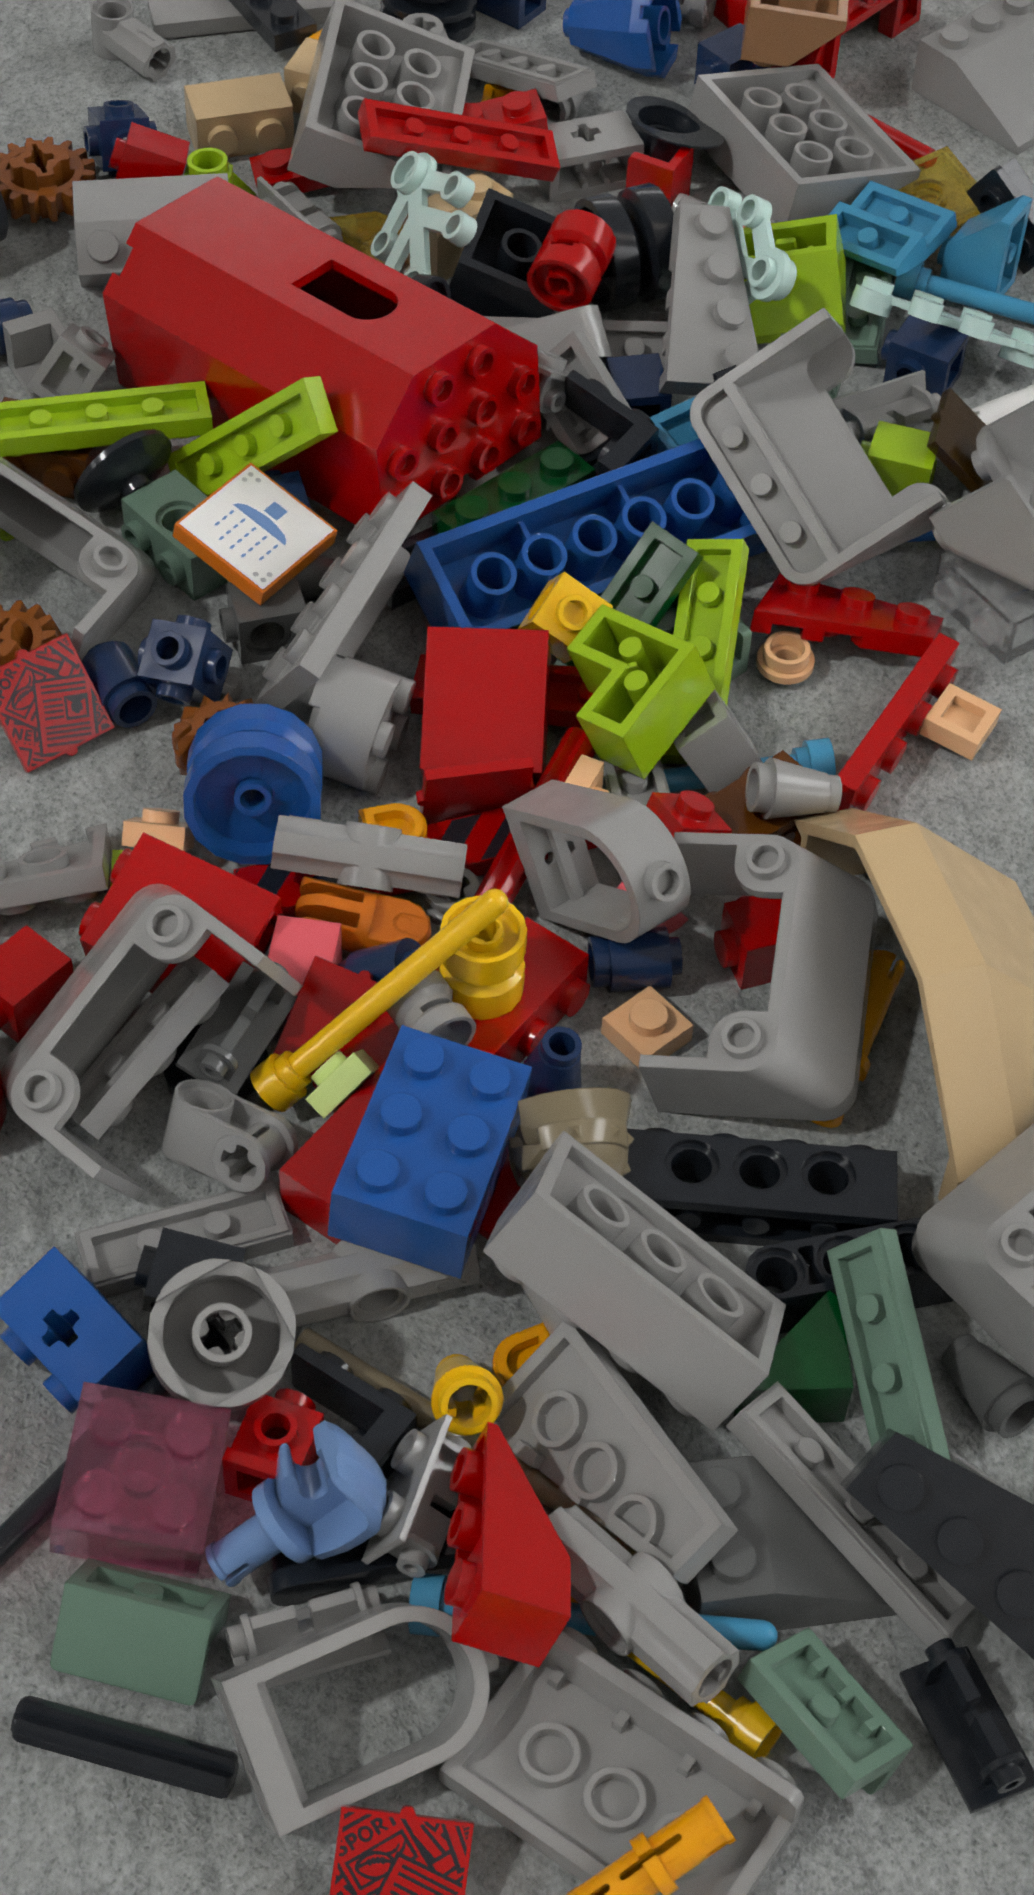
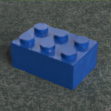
(428, 1152)

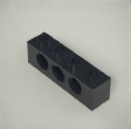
(791, 1170)

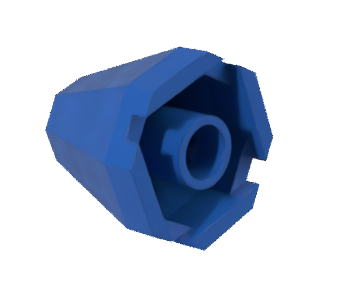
(626, 32)

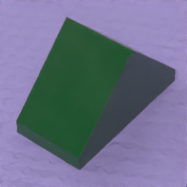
(813, 1364)

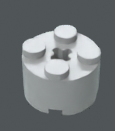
(358, 720)
(232, 1295)

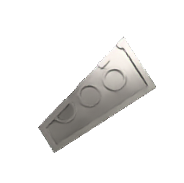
(706, 302)
(56, 872)
(606, 1452)

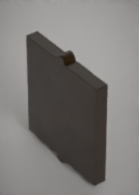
(955, 437)

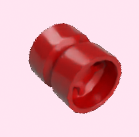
(571, 260)

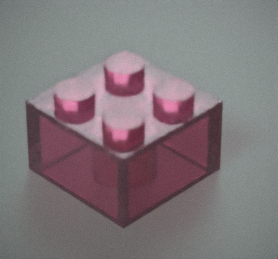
(139, 1480)

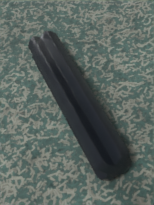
(125, 1746)

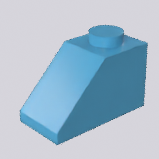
(987, 247)

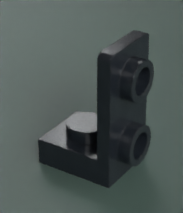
(630, 430)
(379, 1414)

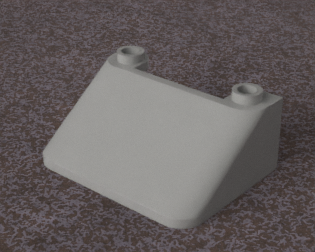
(799, 461)
(996, 520)

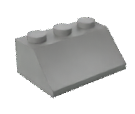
(108, 211)

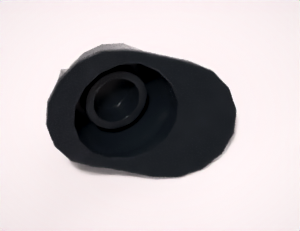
(668, 127)

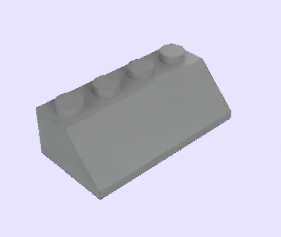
(638, 1282)

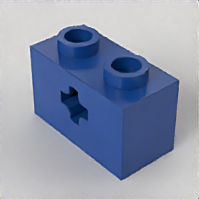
(54, 1304)

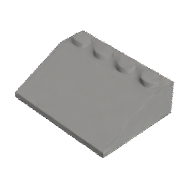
(377, 59)
(984, 71)
(796, 139)

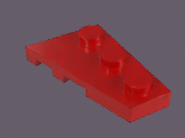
(847, 611)

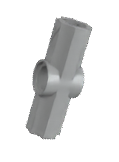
(368, 856)
(361, 1284)
(641, 1610)

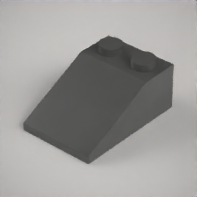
(777, 1560)

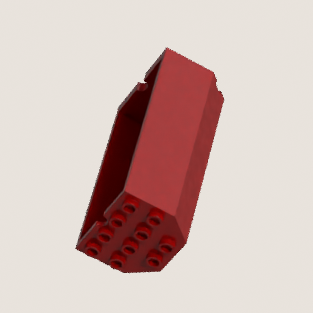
(262, 299)

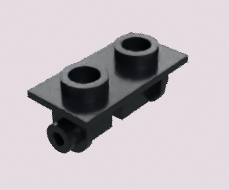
(968, 1726)

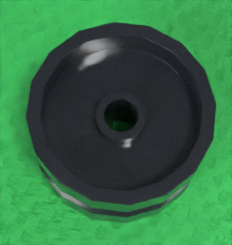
(643, 234)

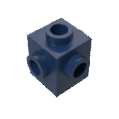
(106, 124)
(184, 660)

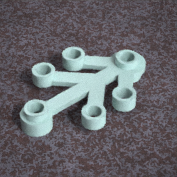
(414, 180)
(771, 272)
(876, 298)

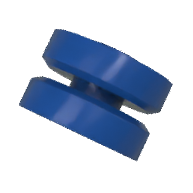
(247, 772)

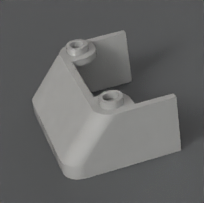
(79, 547)
(94, 1003)
(808, 1045)
(982, 1247)

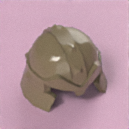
(590, 1115)

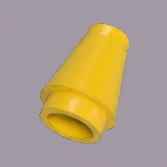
(463, 1391)

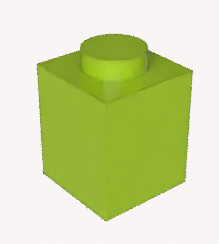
(901, 456)

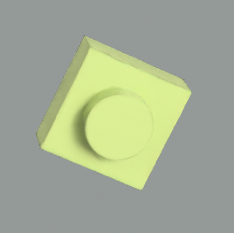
(339, 1080)

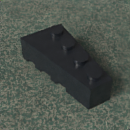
(958, 1525)

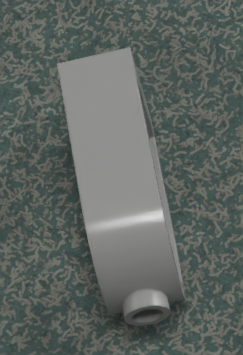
(566, 887)
(266, 1750)

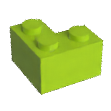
(641, 687)

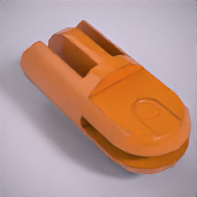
(364, 915)

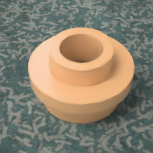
(785, 658)

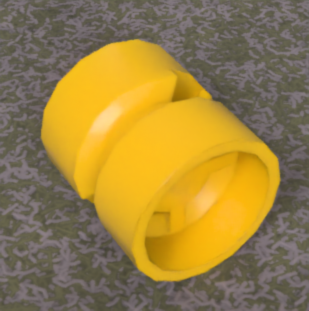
(491, 967)

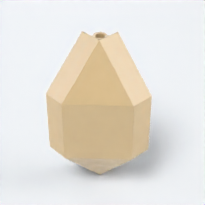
(973, 968)

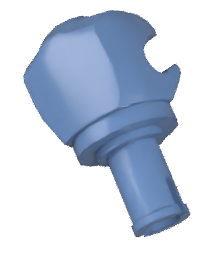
(306, 1508)

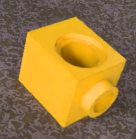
(563, 610)

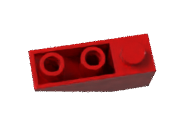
(509, 1562)

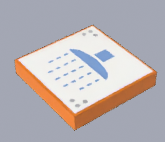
(255, 533)

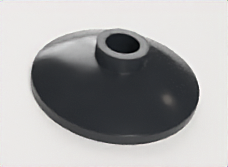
(122, 470)

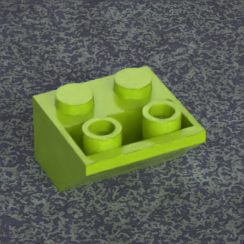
(820, 280)

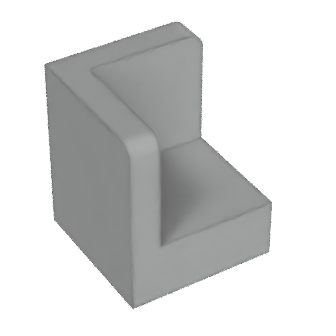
(29, 342)
(716, 745)

